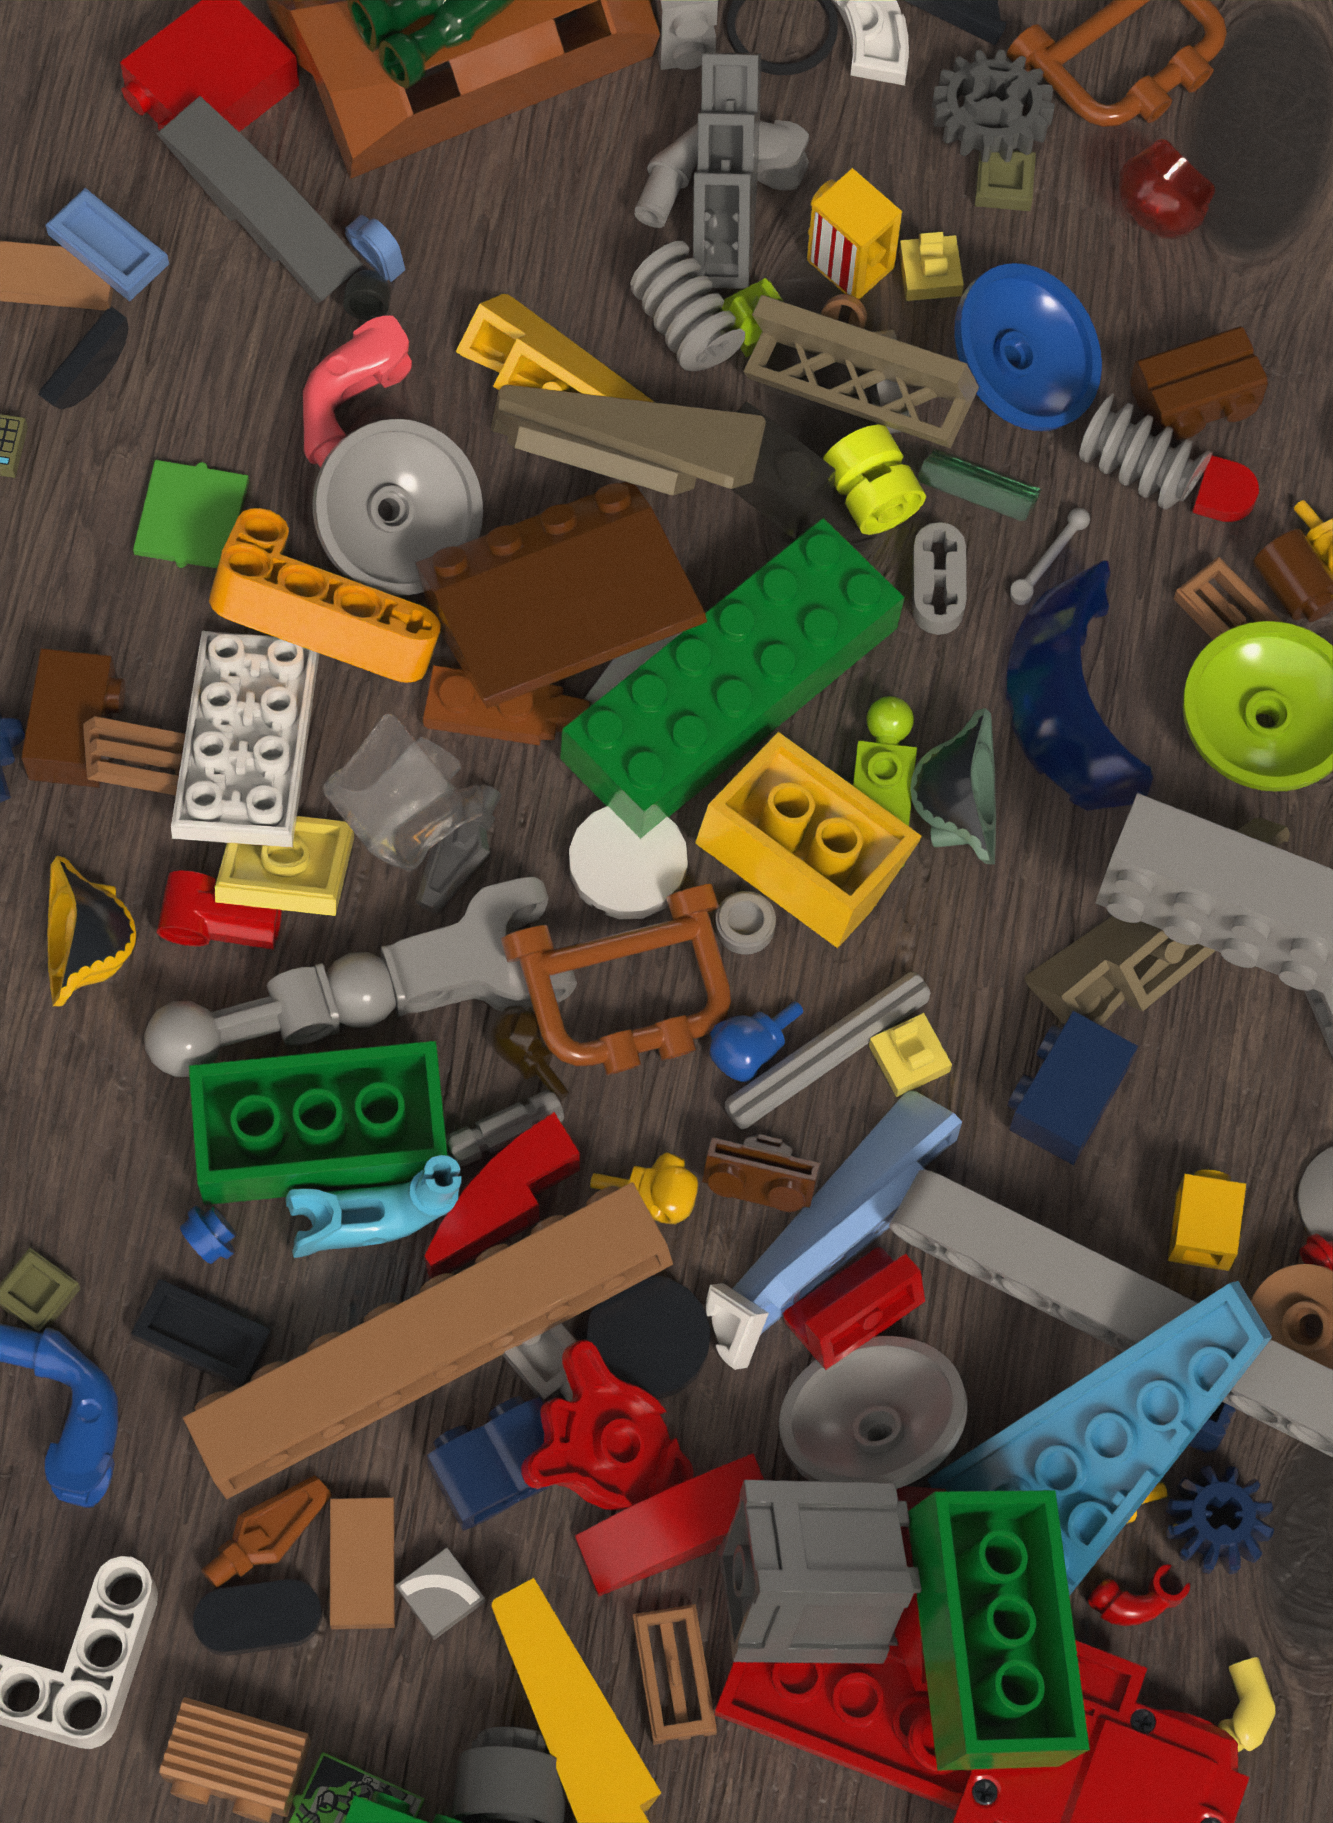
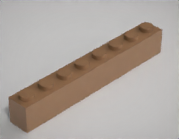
(427, 1339)

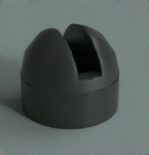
(367, 295)

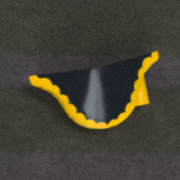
(86, 931)

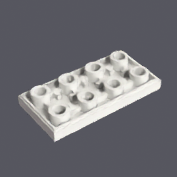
(245, 740)

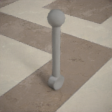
(1022, 589)

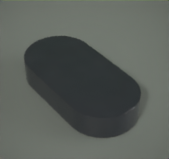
(257, 1617)

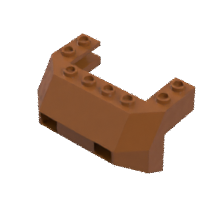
(501, 70)

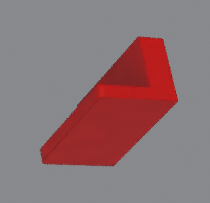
(856, 1305)

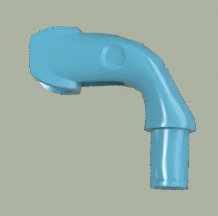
(374, 1213)

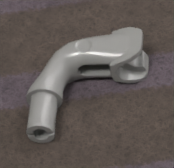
(780, 166)

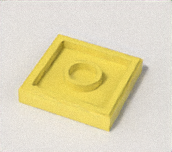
(289, 878)

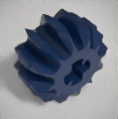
(1211, 1498)

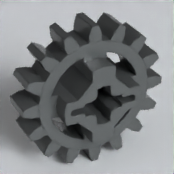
(993, 105)

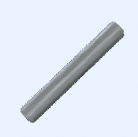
(827, 1050)

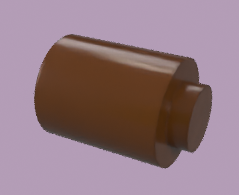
(1297, 576)

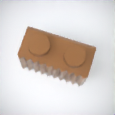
(234, 1759)

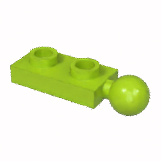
(885, 767)

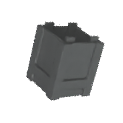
(816, 1571)

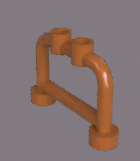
(1147, 95)
(622, 1049)

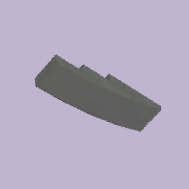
(727, 168)
(259, 198)

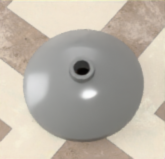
(425, 482)
(875, 1414)

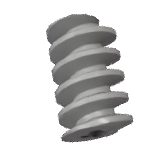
(684, 310)
(1142, 454)

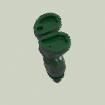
(405, 55)

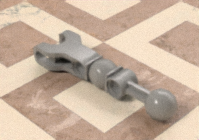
(363, 989)

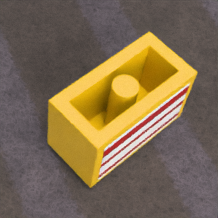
(853, 234)

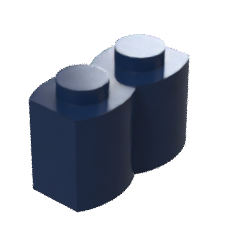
(483, 1466)

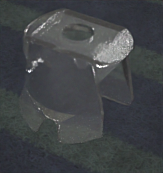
(401, 794)

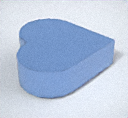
(376, 246)

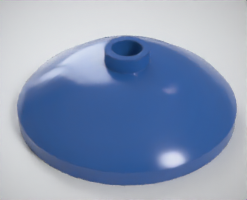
(1028, 346)

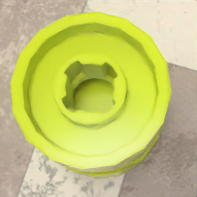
(876, 483)

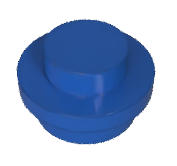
(209, 1234)

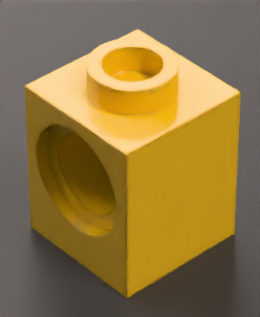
(1207, 1220)

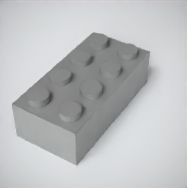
(1223, 893)

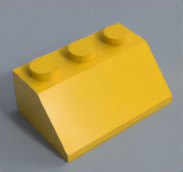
(806, 839)

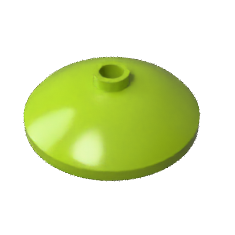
(1269, 672)

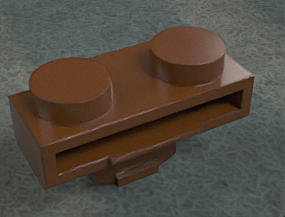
(760, 1173)

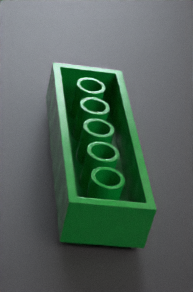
(731, 678)

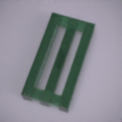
(979, 485)

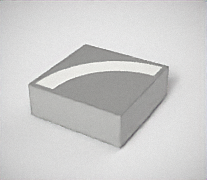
(440, 1593)

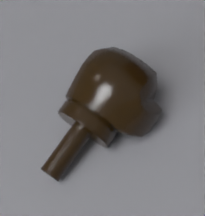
(519, 1044)

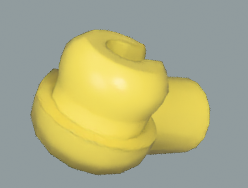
(1255, 1707)

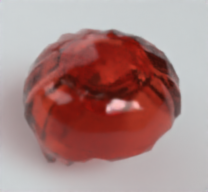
(1164, 191)

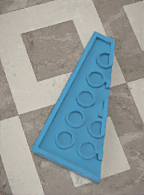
(1120, 1425)

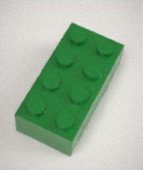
(316, 1121)
(997, 1630)

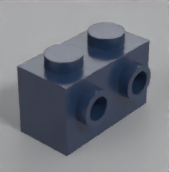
(1071, 1087)

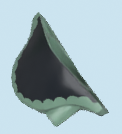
(957, 789)

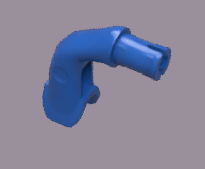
(82, 1460)

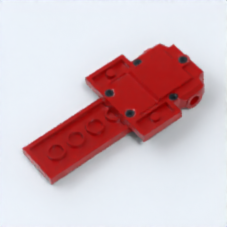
(1138, 1766)

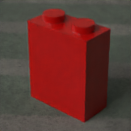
(215, 54)

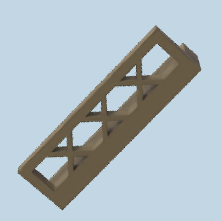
(866, 351)

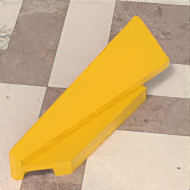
(535, 354)
(593, 1752)

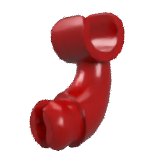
(1130, 1609)

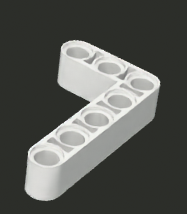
(80, 1678)

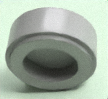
(745, 922)

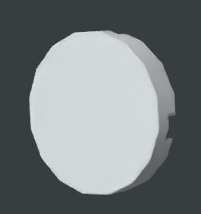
(623, 872)

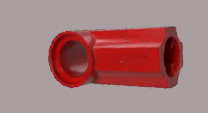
(194, 918)

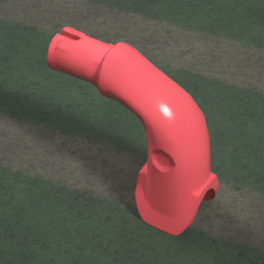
(370, 358)

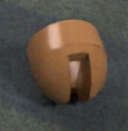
(857, 314)

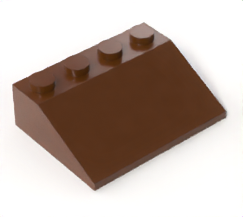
(559, 593)

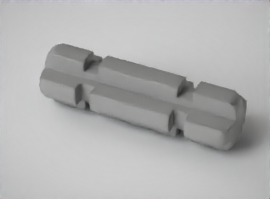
(501, 1128)

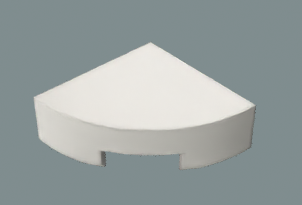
(735, 1324)

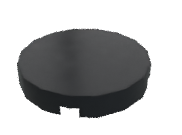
(652, 1335)

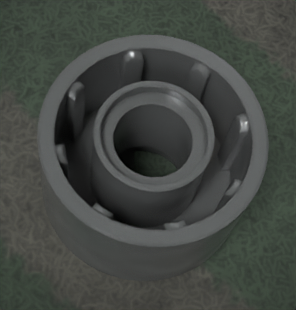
(508, 1780)

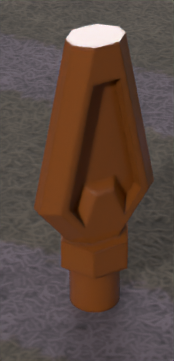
(268, 1530)

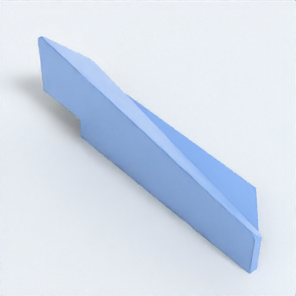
(851, 1205)

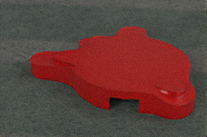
(606, 1439)

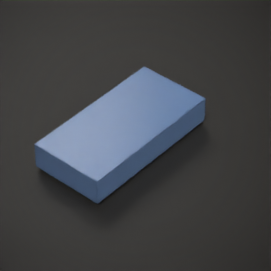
(107, 244)

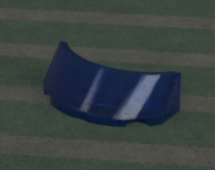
(1052, 703)

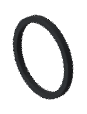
(793, 68)

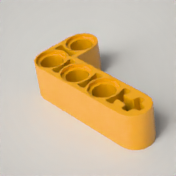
(318, 607)

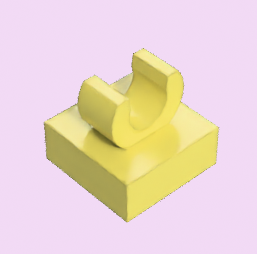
(931, 267)
(910, 1055)

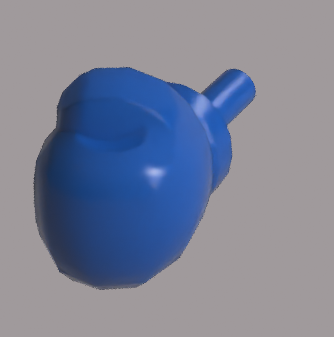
(747, 1042)

